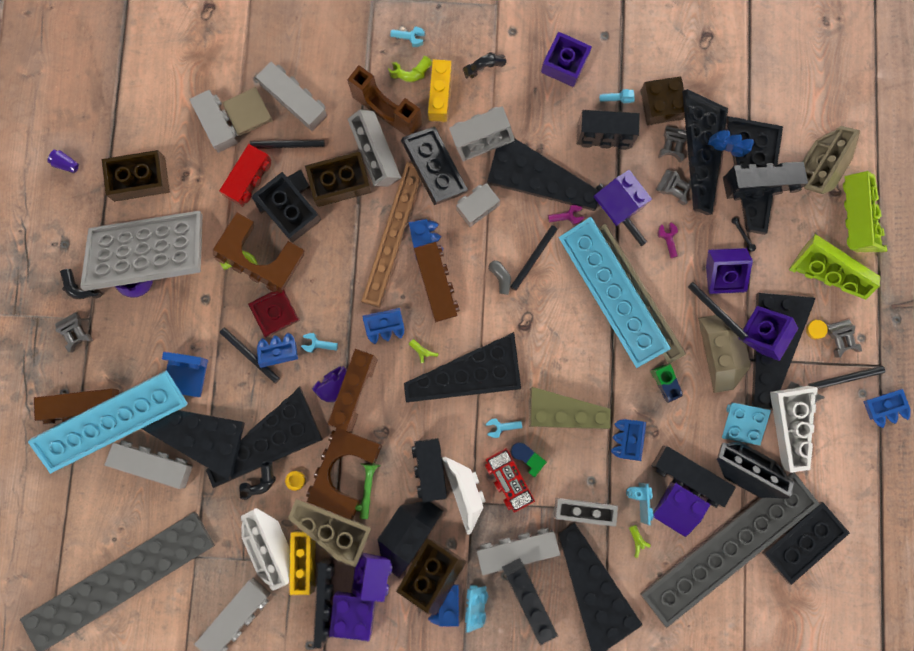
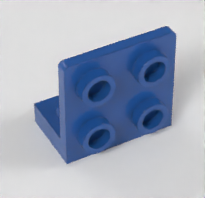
(186, 372)

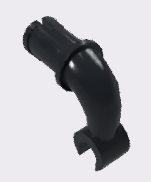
(489, 60)
(72, 289)
(266, 482)

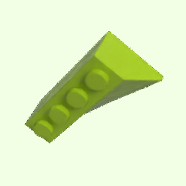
(863, 213)
(834, 267)

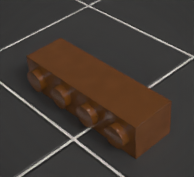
(436, 282)
(69, 405)

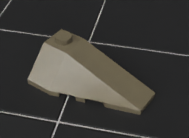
(334, 533)

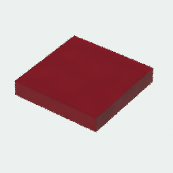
(273, 312)

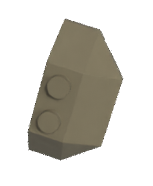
(830, 159)
(724, 352)

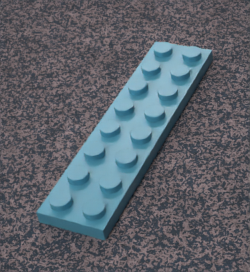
(614, 292)
(108, 422)

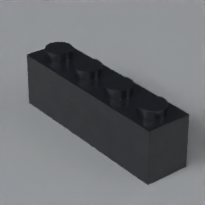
(693, 476)
(529, 601)

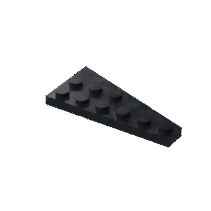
(702, 121)
(764, 151)
(528, 172)
(479, 372)
(769, 372)
(201, 437)
(274, 437)
(600, 602)

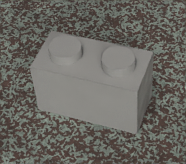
(477, 204)

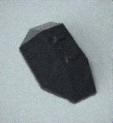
(753, 471)
(407, 533)

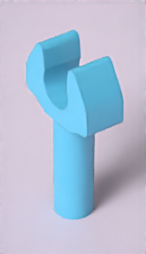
(417, 31)
(626, 96)
(318, 344)
(502, 427)

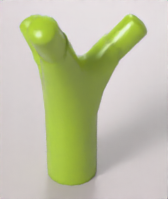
(421, 350)
(639, 541)

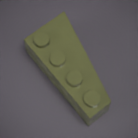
(560, 411)

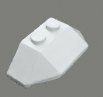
(465, 492)
(266, 548)

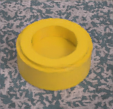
(816, 329)
(295, 480)

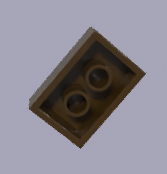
(135, 175)
(338, 179)
(431, 576)

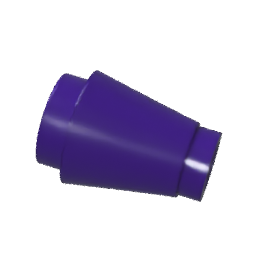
(62, 161)

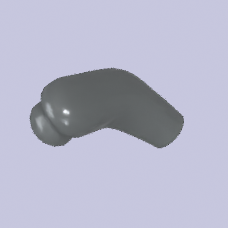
(502, 275)

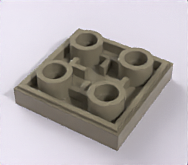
(247, 111)

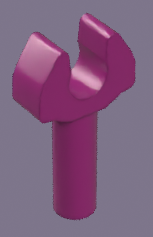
(567, 216)
(669, 238)

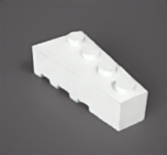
(794, 426)

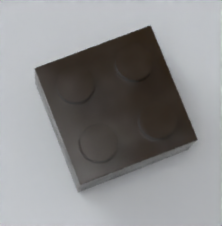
(663, 100)

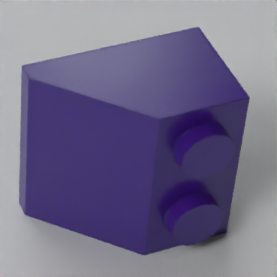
(623, 197)
(728, 270)
(769, 332)
(680, 509)
(371, 577)

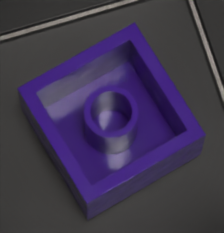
(566, 59)
(351, 617)

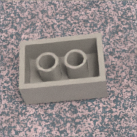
(482, 133)

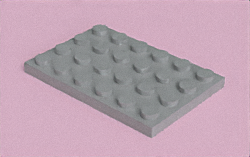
(142, 250)

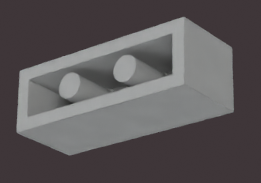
(214, 121)
(585, 512)

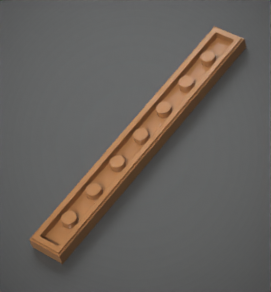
(392, 237)

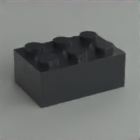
(607, 129)
(287, 207)
(429, 470)

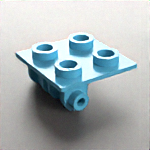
(745, 423)
(643, 494)
(475, 616)

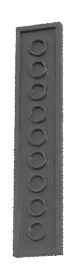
(726, 552)
(117, 582)

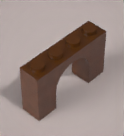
(403, 117)
(273, 275)
(344, 411)
(323, 492)

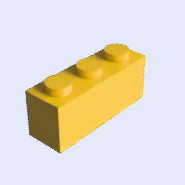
(439, 90)
(302, 563)

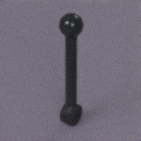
(751, 247)

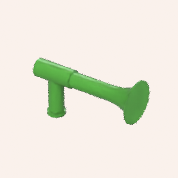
(365, 505)

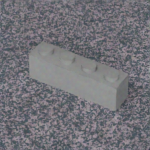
(291, 96)
(374, 148)
(149, 465)
(527, 548)
(234, 617)

